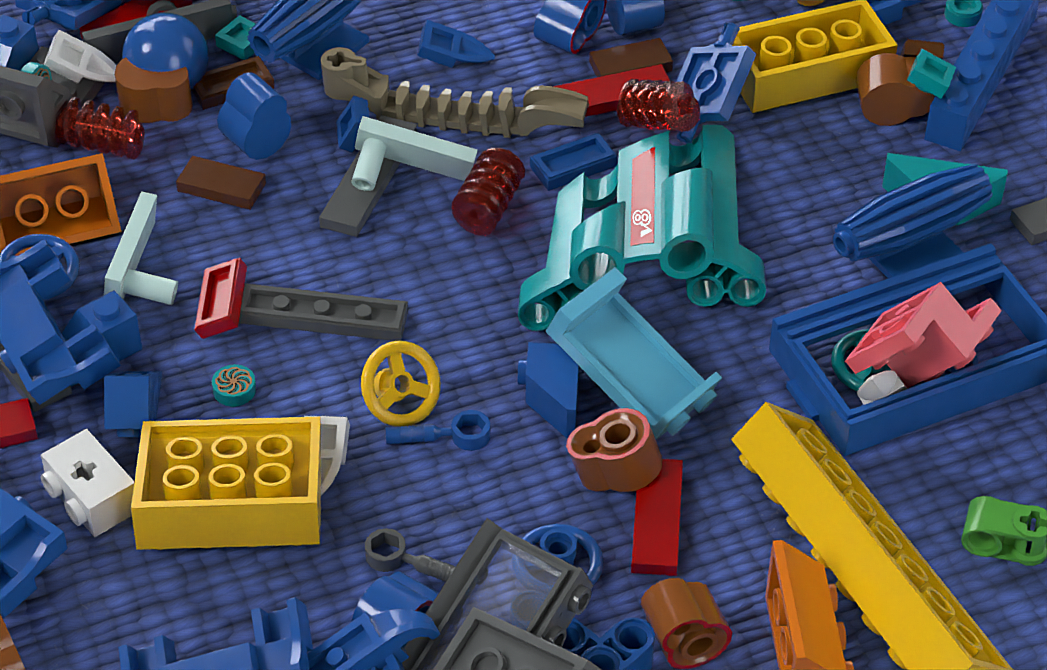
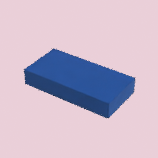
(568, 161)

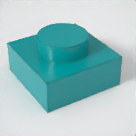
(234, 38)
(931, 74)

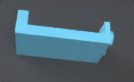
(630, 357)

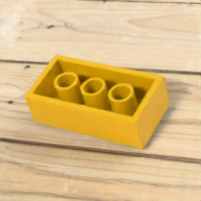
(810, 53)

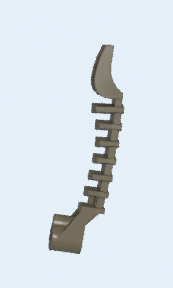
(349, 76)

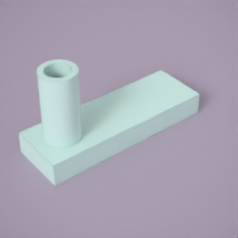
(384, 140)
(122, 270)

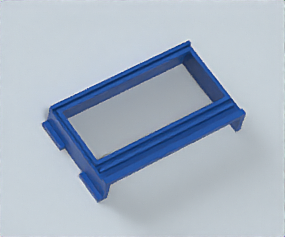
(927, 402)

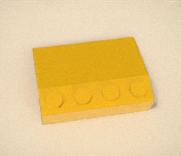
(228, 483)

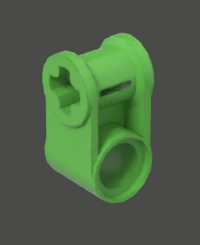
(1002, 530)

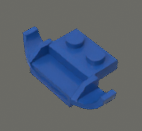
(373, 641)

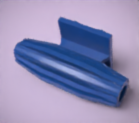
(304, 31)
(908, 223)

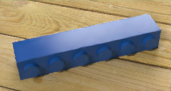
(979, 71)

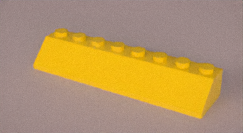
(862, 545)

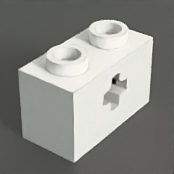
(88, 482)

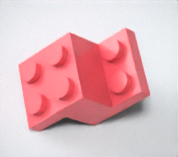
(925, 336)

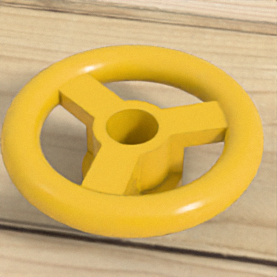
(384, 383)

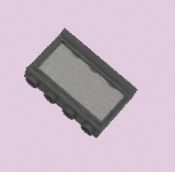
(508, 582)

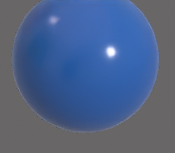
(167, 44)

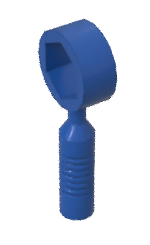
(431, 432)

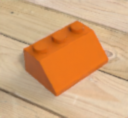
(58, 200)
(803, 612)

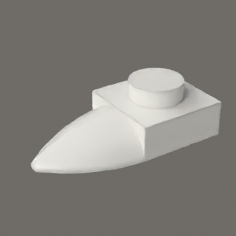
(78, 59)
(880, 386)
(333, 447)

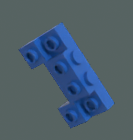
(32, 336)
(26, 549)
(280, 640)

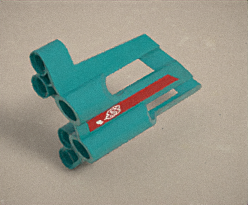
(649, 224)

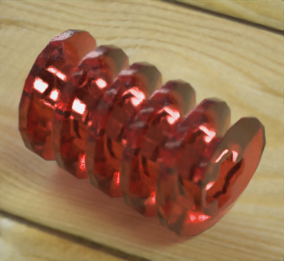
(658, 105)
(99, 130)
(487, 191)

